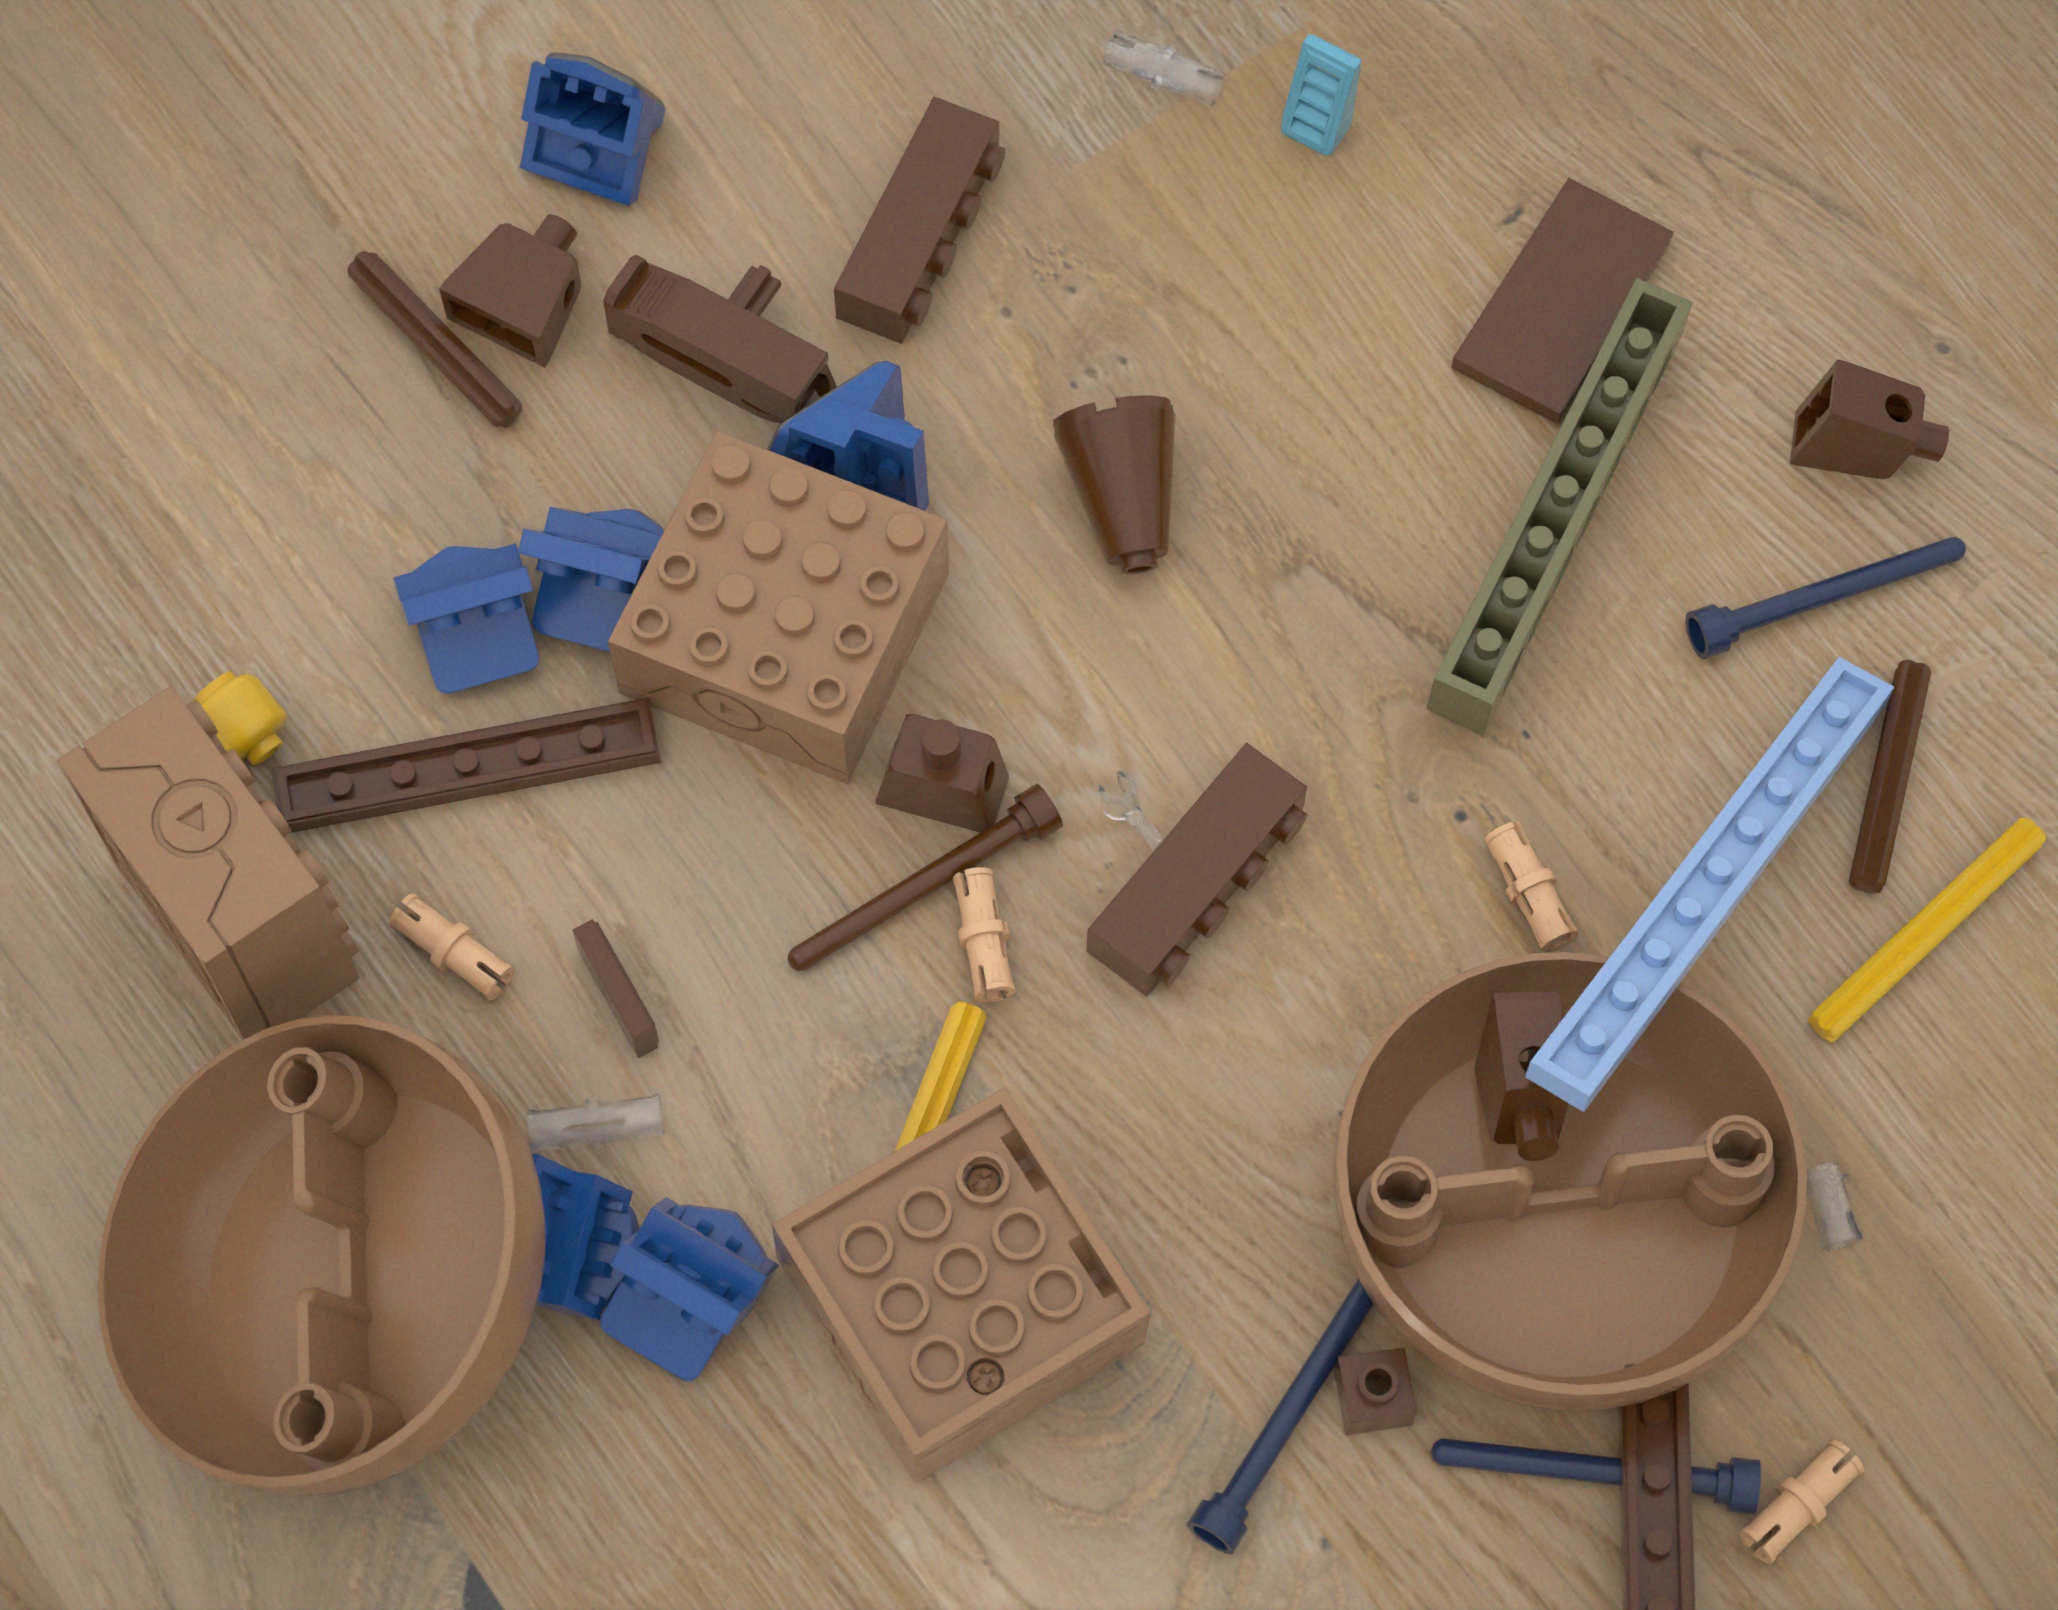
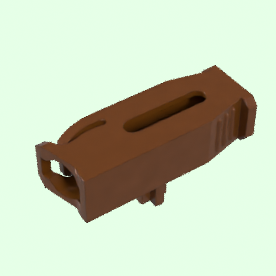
(718, 339)

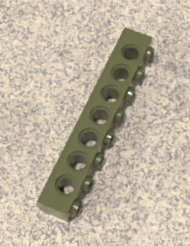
(1558, 507)

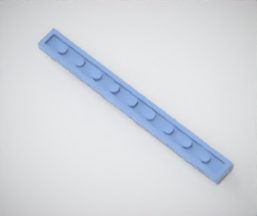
(1707, 886)

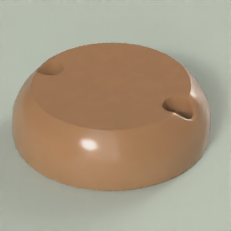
(321, 1257)
(1585, 1260)

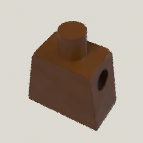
(517, 288)
(1863, 424)
(942, 774)
(1513, 1105)

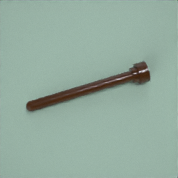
(1029, 817)

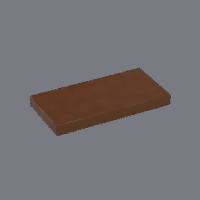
(1561, 300)

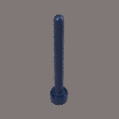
(1715, 628)
(1729, 1483)
(1222, 1518)

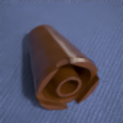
(1123, 475)

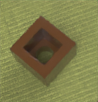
(1371, 1412)

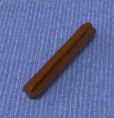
(434, 339)
(1890, 777)

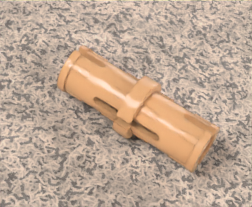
(1531, 886)
(983, 934)
(451, 946)
(1801, 1501)

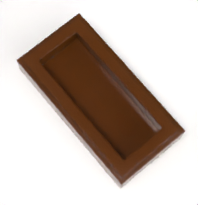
(616, 987)

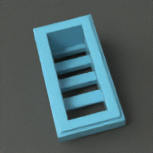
(1319, 104)

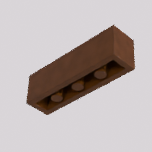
(919, 220)
(1197, 871)

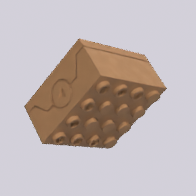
(780, 606)
(213, 863)
(960, 1284)

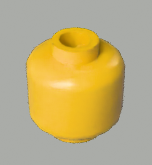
(244, 715)

